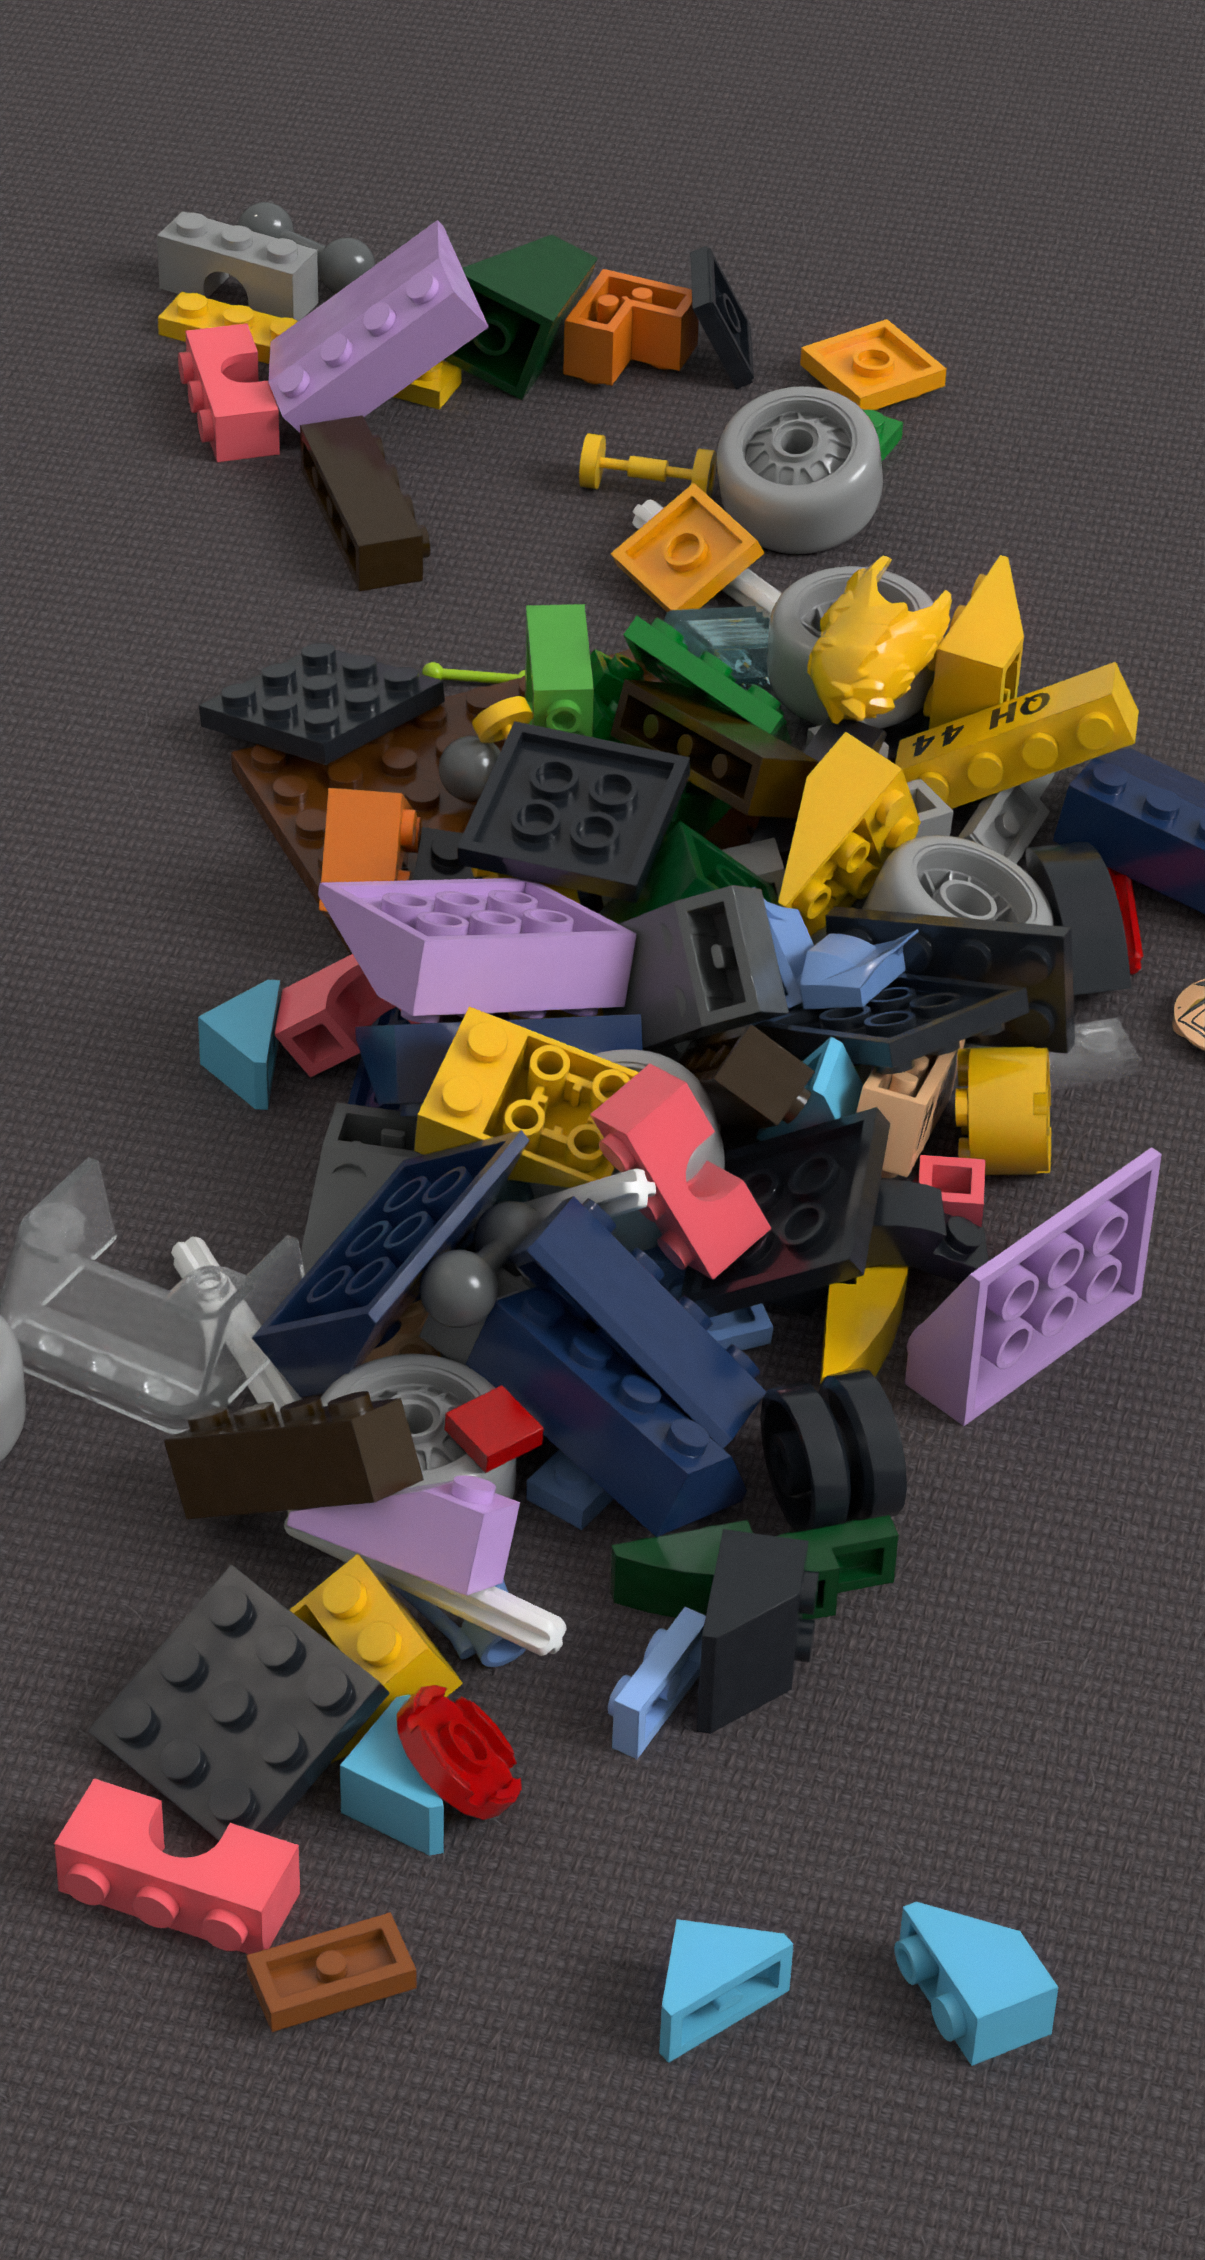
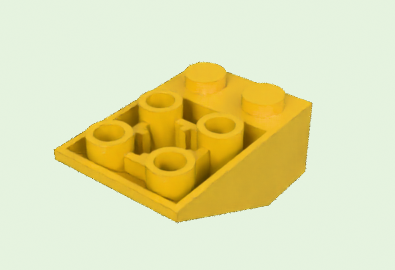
(981, 653)
(846, 828)
(516, 1080)
(377, 1632)

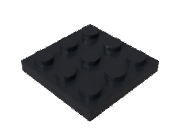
(321, 703)
(574, 811)
(903, 1021)
(821, 1206)
(238, 1709)

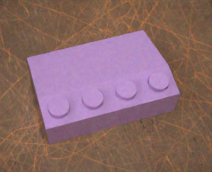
(376, 334)
(481, 947)
(1037, 1296)

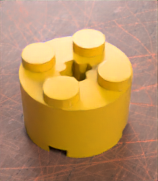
(1005, 1108)

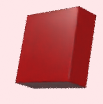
(493, 1429)

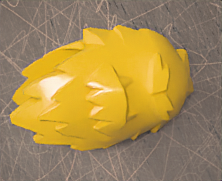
(872, 647)

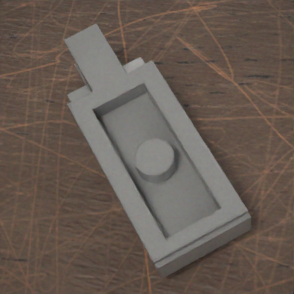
(1009, 818)

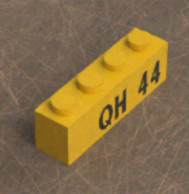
(1023, 737)

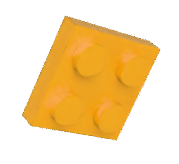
(873, 366)
(687, 552)

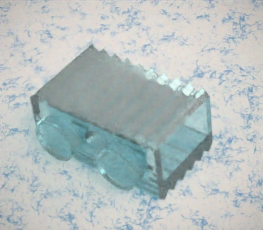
(729, 633)

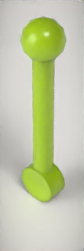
(437, 671)

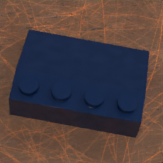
(1141, 822)
(377, 1262)

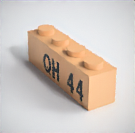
(912, 1106)

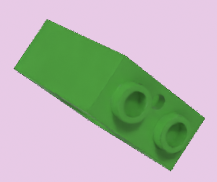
(559, 668)

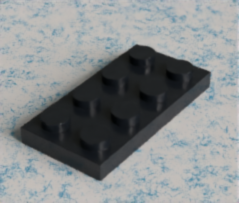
(986, 953)

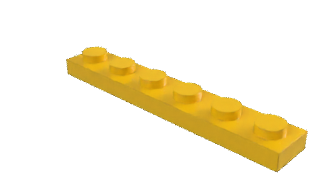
(196, 311)

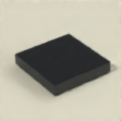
(721, 316)

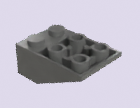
(703, 967)
(354, 1162)

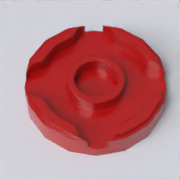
(458, 1752)

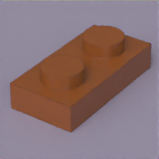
(331, 1972)

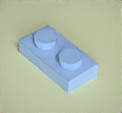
(650, 1696)

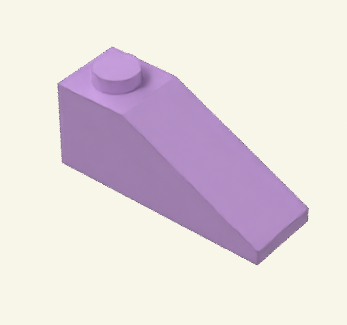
(438, 1531)

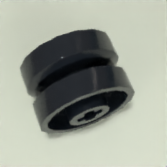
(833, 1450)

